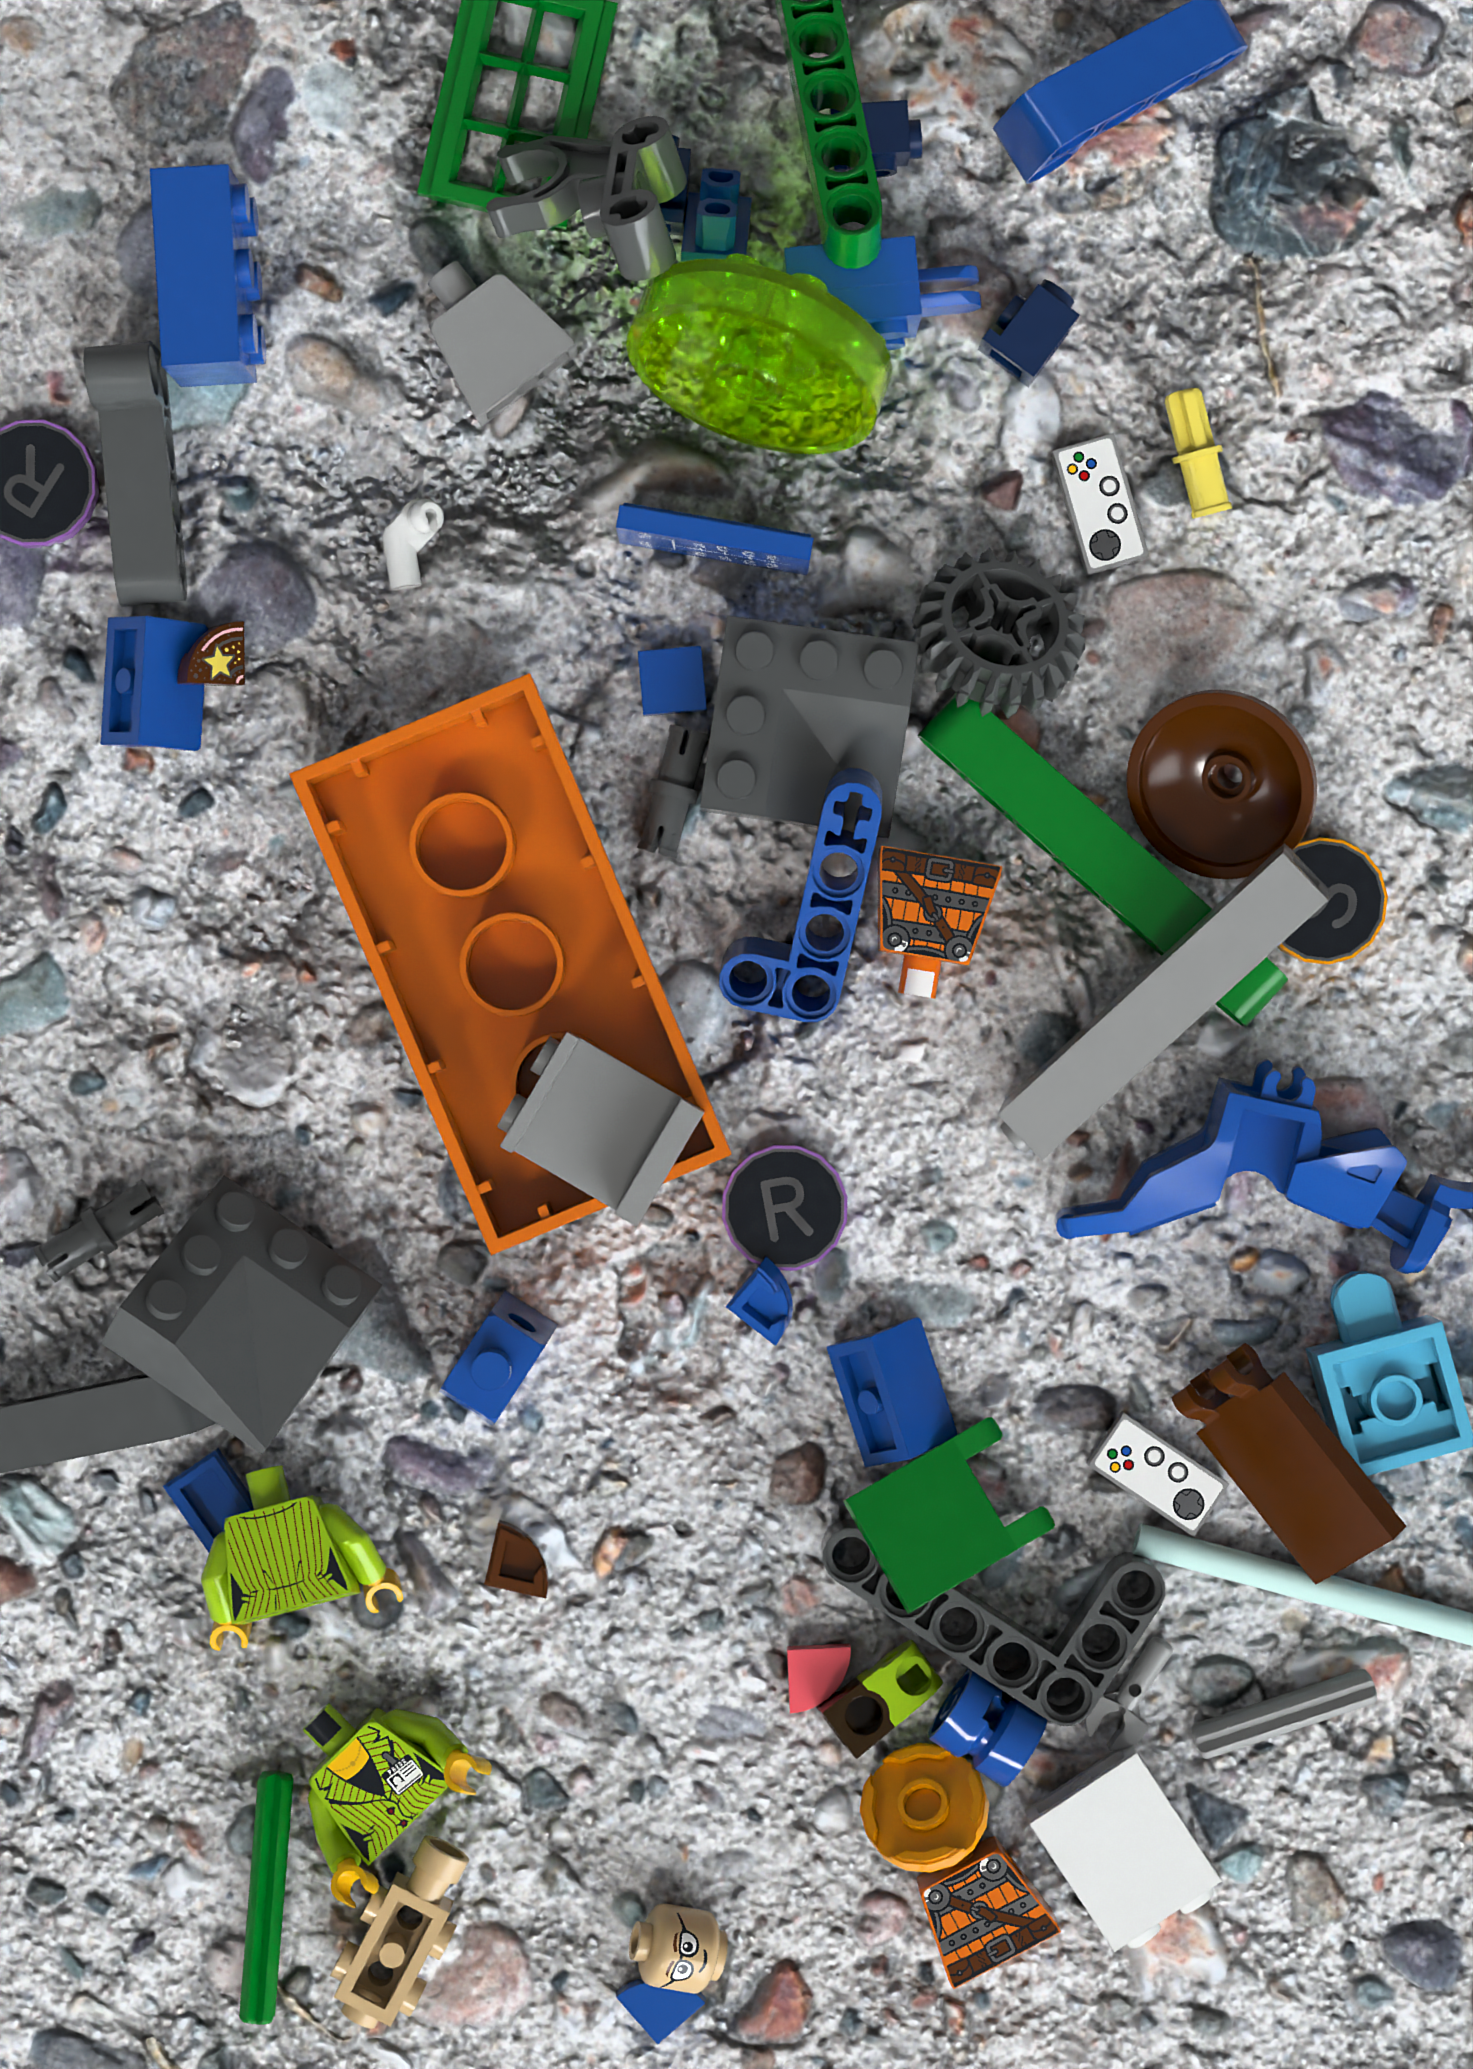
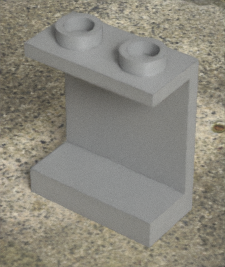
(599, 1125)

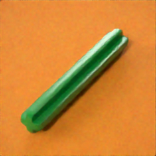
(266, 1897)

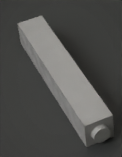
(1162, 1003)

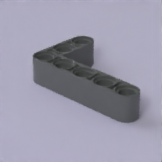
(993, 1629)

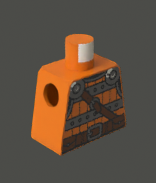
(931, 912)
(984, 1912)

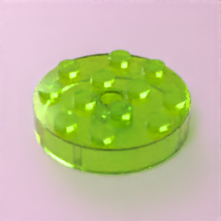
(759, 355)

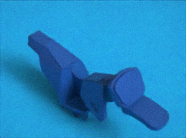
(1281, 1138)

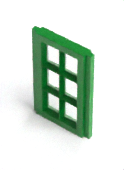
(461, 83)

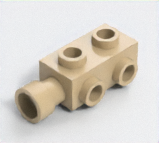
(397, 1942)

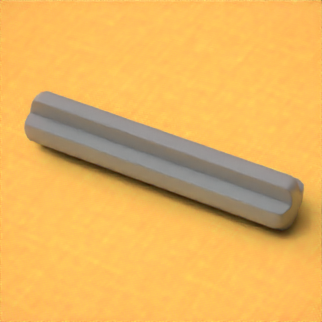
(1284, 1713)

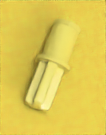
(1197, 452)

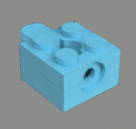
(1386, 1381)

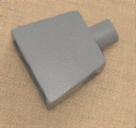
(495, 340)

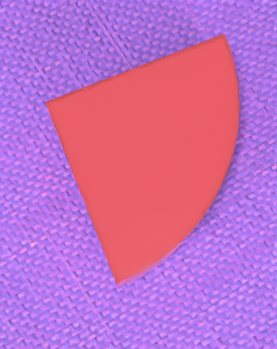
(815, 1673)

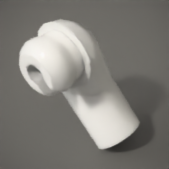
(404, 539)

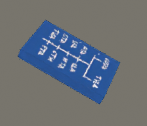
(714, 538)

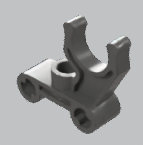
(610, 182)

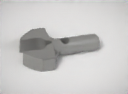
(1130, 1695)

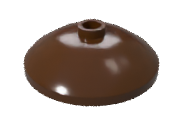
(1191, 805)

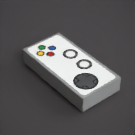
(1099, 504)
(1157, 1473)

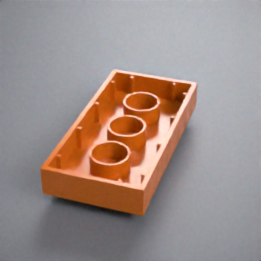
(494, 932)

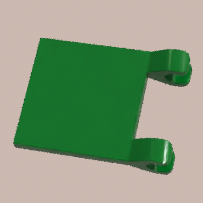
(936, 1523)

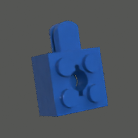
(890, 287)

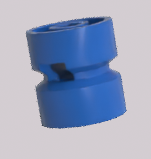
(992, 1730)

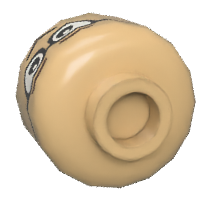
(679, 1948)

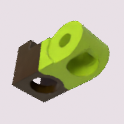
(880, 1698)

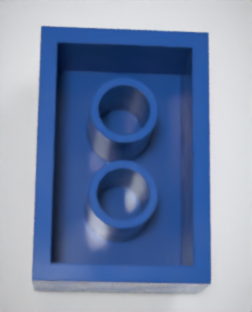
(206, 275)

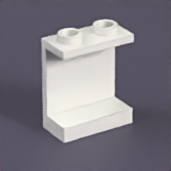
(1123, 1848)

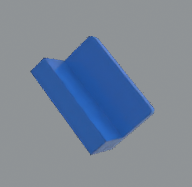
(141, 688)
(892, 1393)

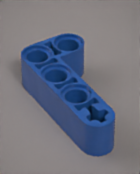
(1116, 84)
(821, 895)

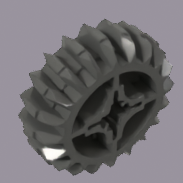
(992, 654)

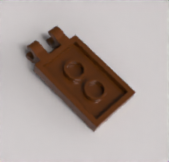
(1288, 1464)

